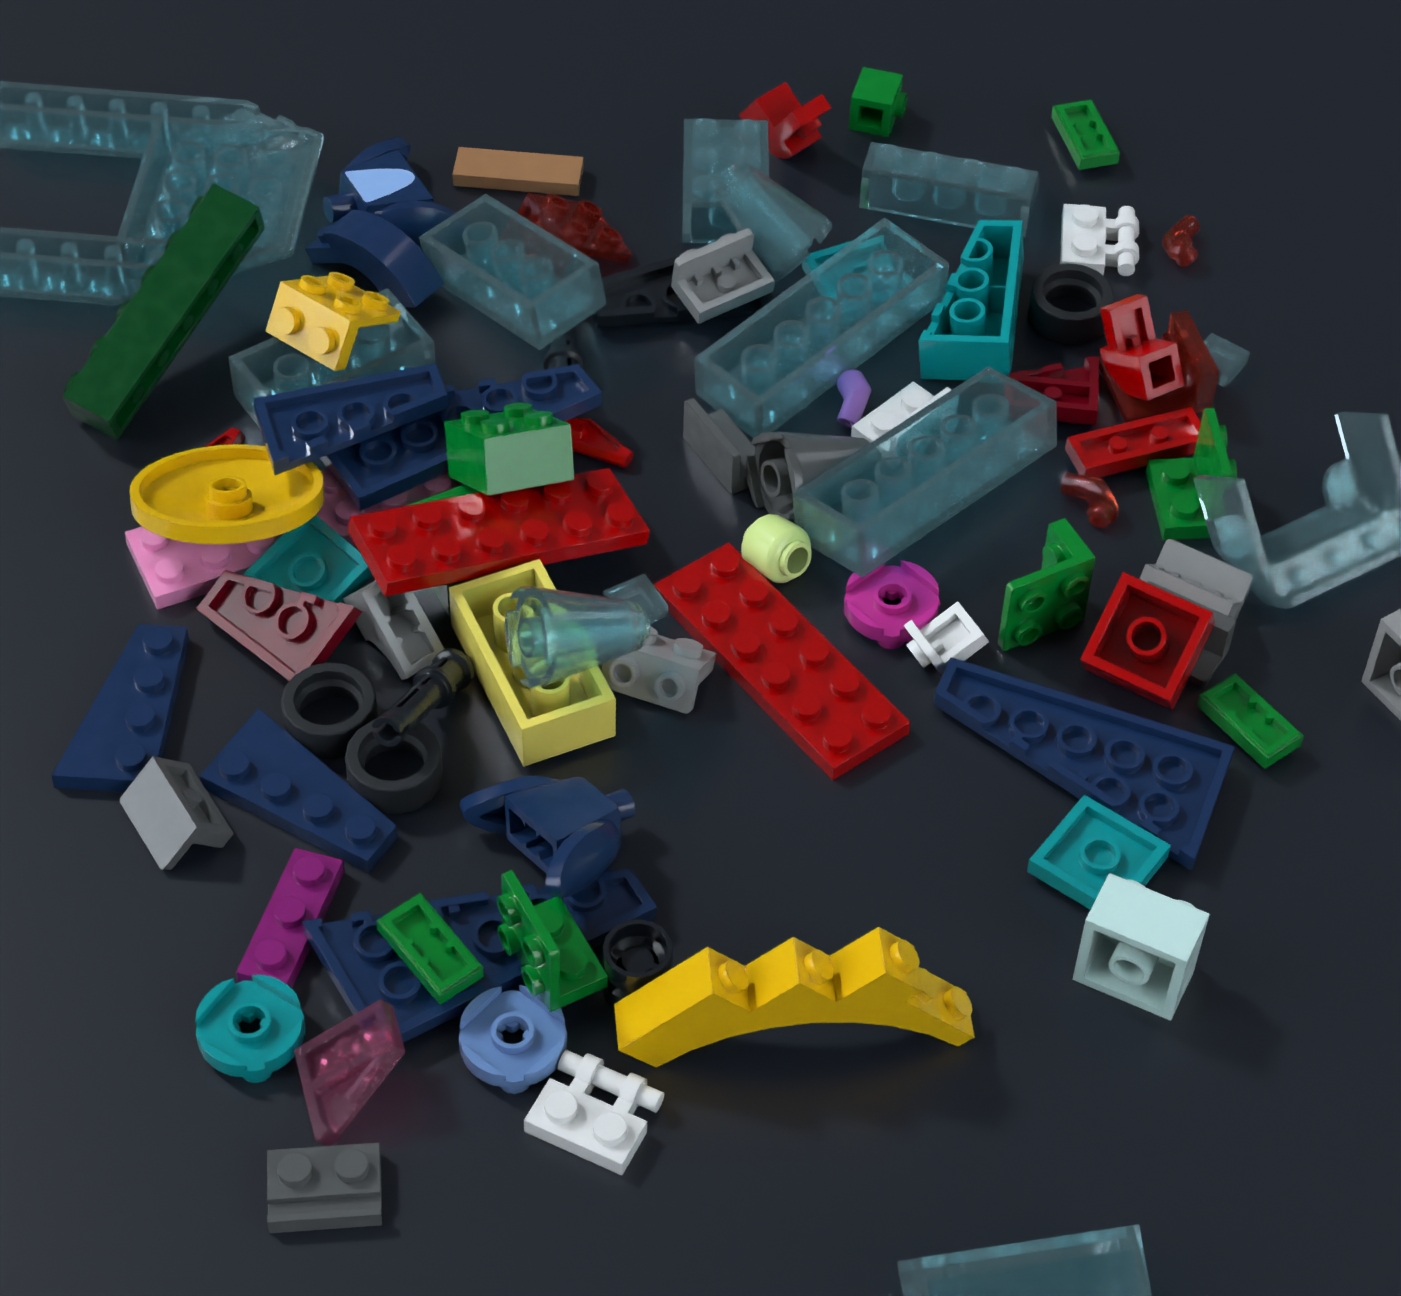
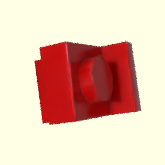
(789, 123)
(1134, 356)

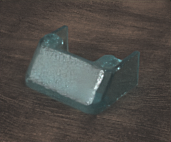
(1329, 546)

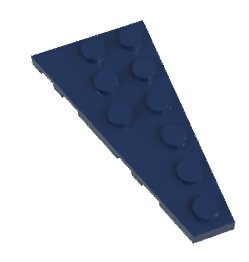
(418, 450)
(1123, 761)
(370, 969)

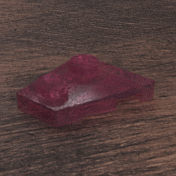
(347, 1067)

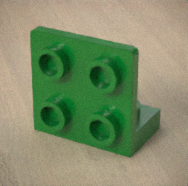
(1173, 484)
(1052, 596)
(549, 946)

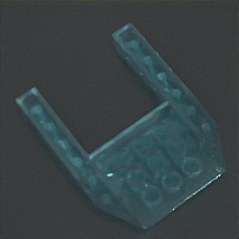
(183, 151)

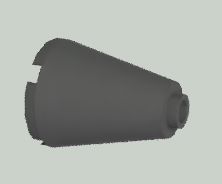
(790, 461)

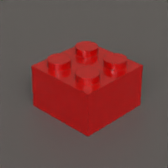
(1148, 641)

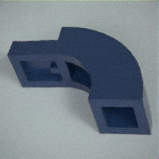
(380, 254)

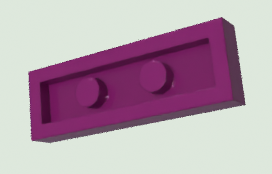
(300, 895)

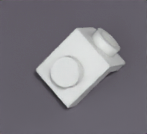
(946, 636)

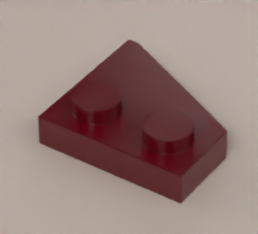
(1072, 389)

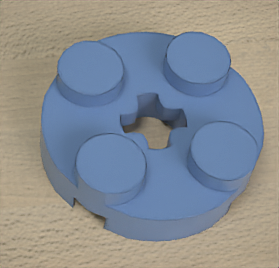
(504, 1064)

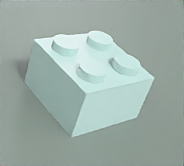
(1140, 946)

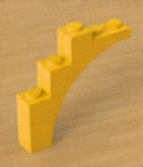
(791, 985)

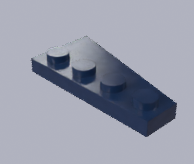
(333, 416)
(129, 714)
(294, 790)

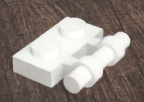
(1086, 231)
(587, 1125)

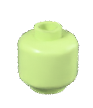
(776, 548)

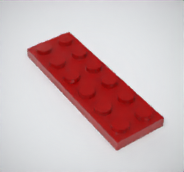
(487, 534)
(782, 661)

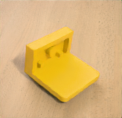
(324, 316)

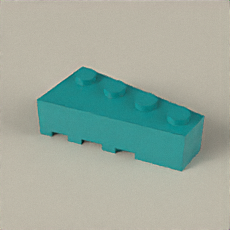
(980, 309)

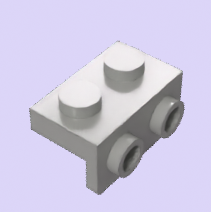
(720, 276)
(1200, 578)
(662, 671)

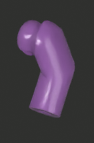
(855, 392)

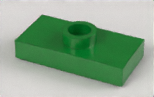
(1085, 134)
(1250, 720)
(430, 948)

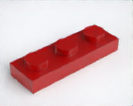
(1134, 443)

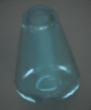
(777, 218)
(570, 632)

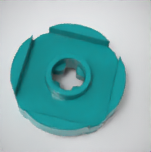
(256, 1053)

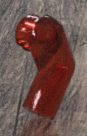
(1178, 241)
(1098, 495)

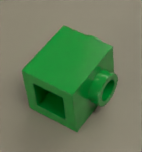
(877, 102)

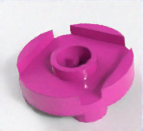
(885, 622)

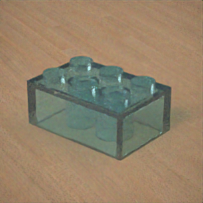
(706, 151)

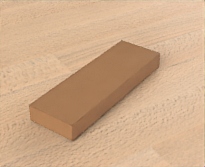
(518, 171)

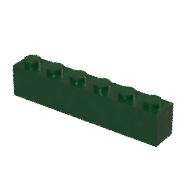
(163, 311)

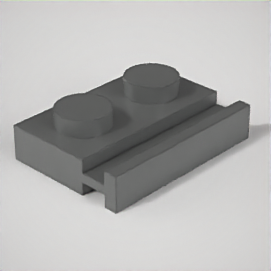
(324, 1187)

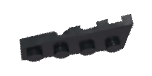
(647, 297)

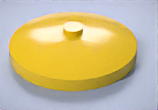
(224, 495)

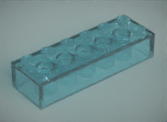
(821, 328)
(925, 470)

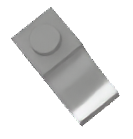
(396, 627)

